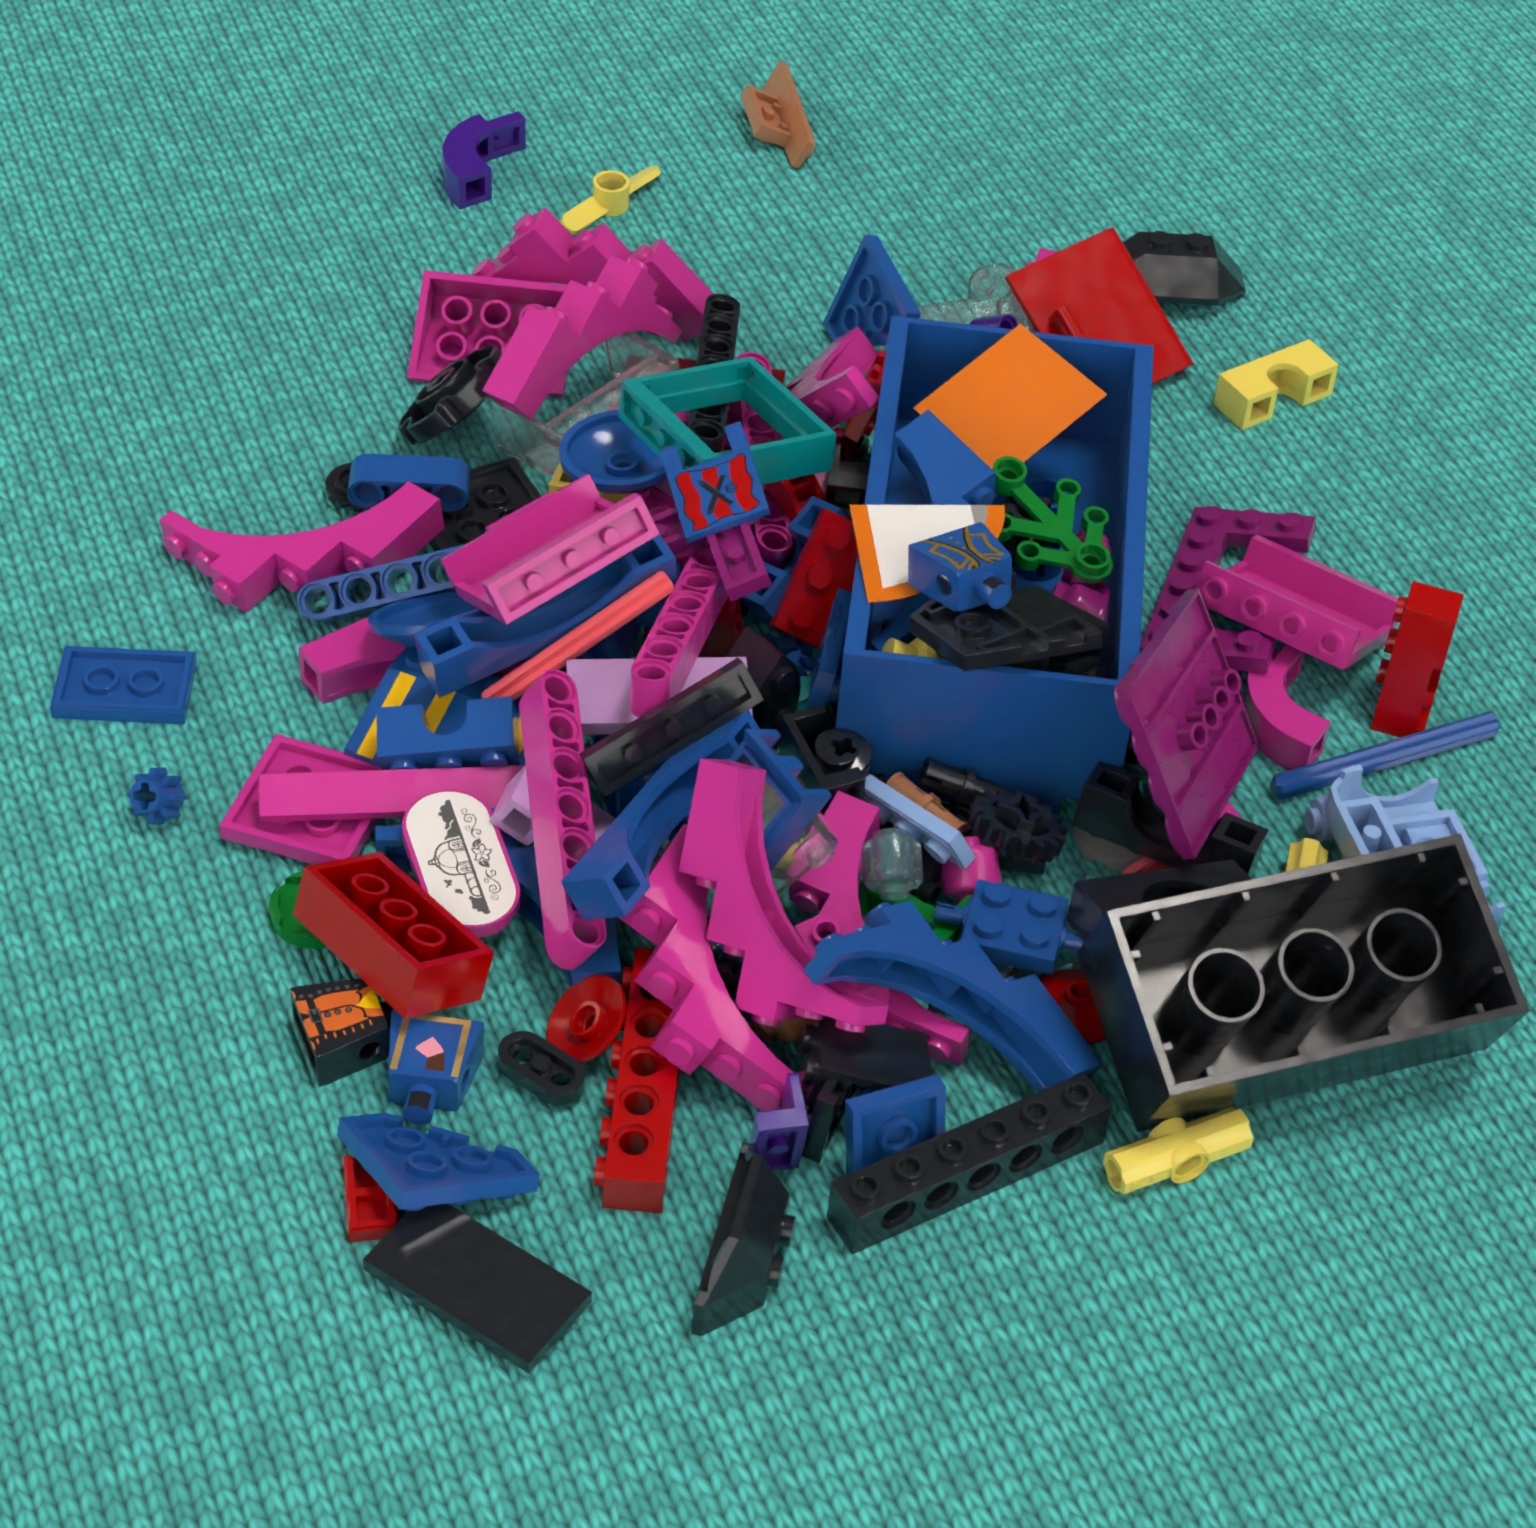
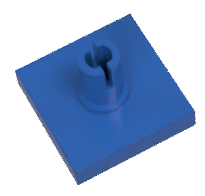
(892, 1120)

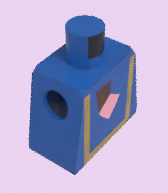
(432, 1063)

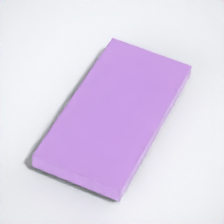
(605, 689)

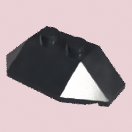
(1186, 268)
(744, 1245)

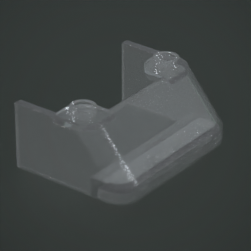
(539, 442)

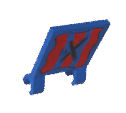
(716, 491)

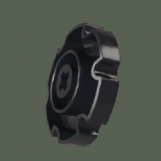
(450, 396)

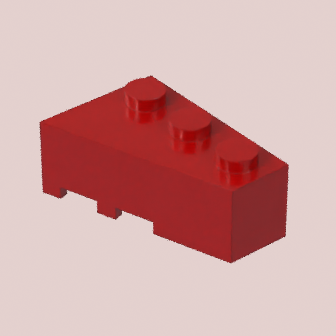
(1416, 658)

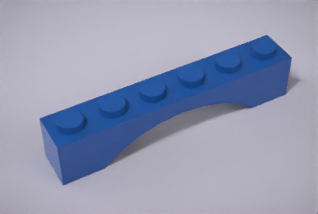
(476, 647)
(619, 863)

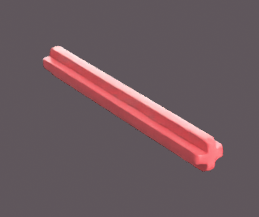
(583, 636)

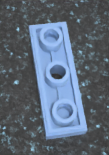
(938, 837)

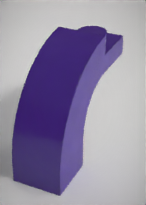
(469, 147)

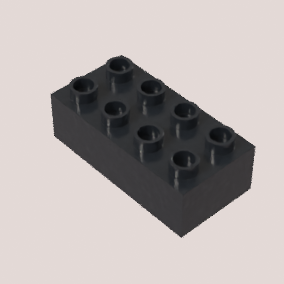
(1300, 981)

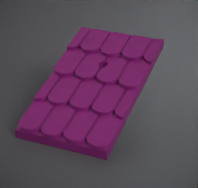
(1187, 722)

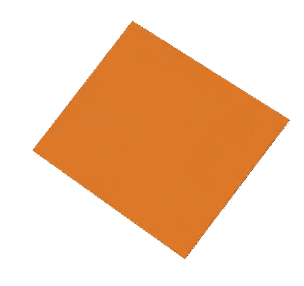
(1012, 398)

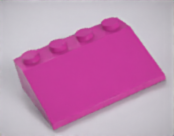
(469, 312)

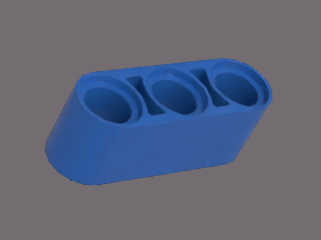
(380, 475)

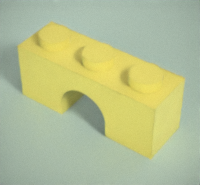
(1251, 390)

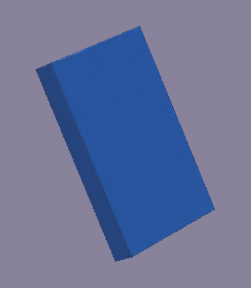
(124, 685)

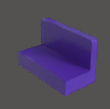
(782, 1132)

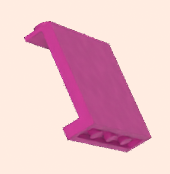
(547, 549)
(1300, 602)

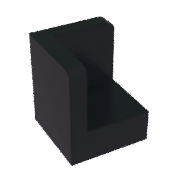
(846, 482)

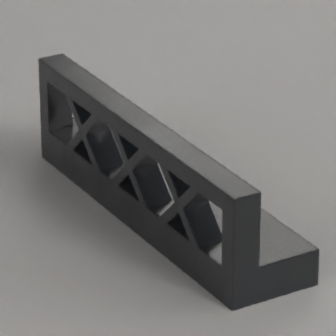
(671, 727)

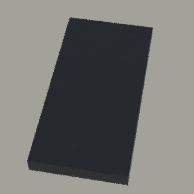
(478, 1283)

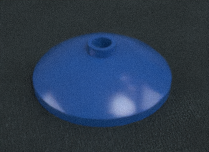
(610, 454)
(406, 617)

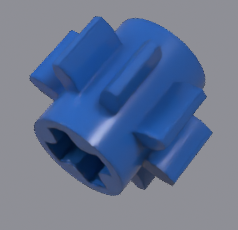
(157, 796)

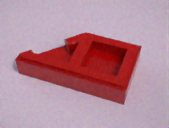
(368, 1207)

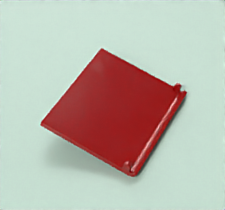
(1098, 295)

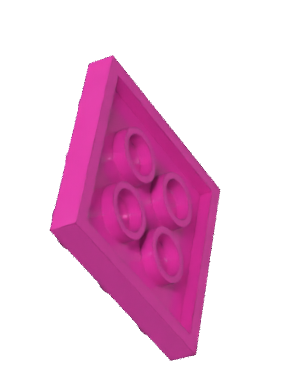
(301, 840)

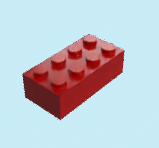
(392, 934)

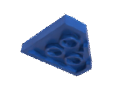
(870, 295)
(434, 1166)

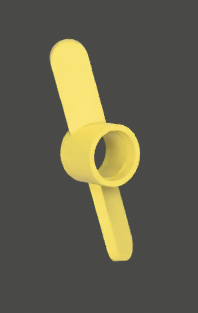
(609, 197)

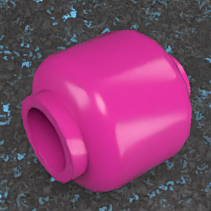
(962, 882)

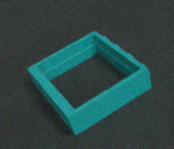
(651, 401)

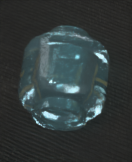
(892, 863)

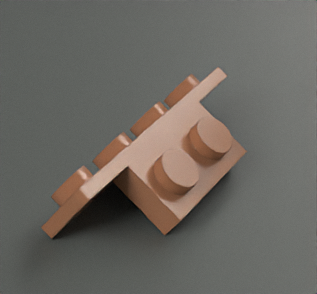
(779, 116)

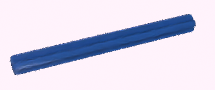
(1386, 754)

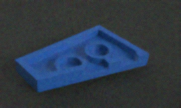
(828, 660)

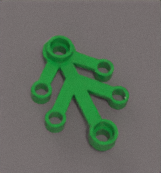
(1087, 560)

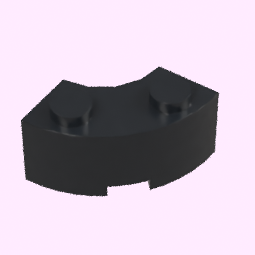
(772, 674)

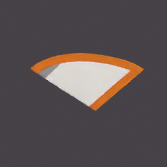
(888, 530)

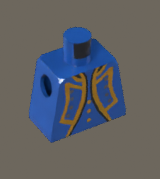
(962, 568)

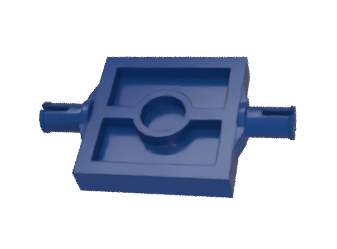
(1014, 925)

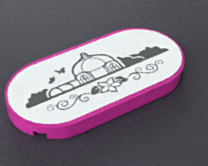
(462, 859)

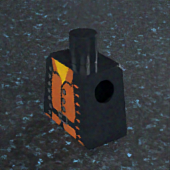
(341, 1027)

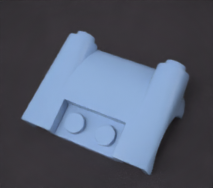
(1374, 823)

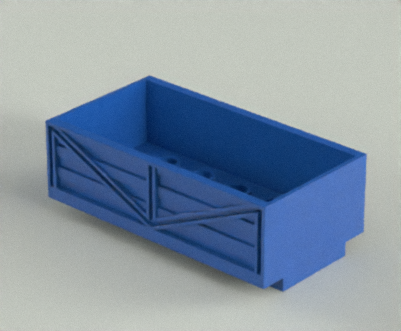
(1001, 721)

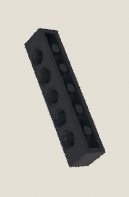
(967, 1162)

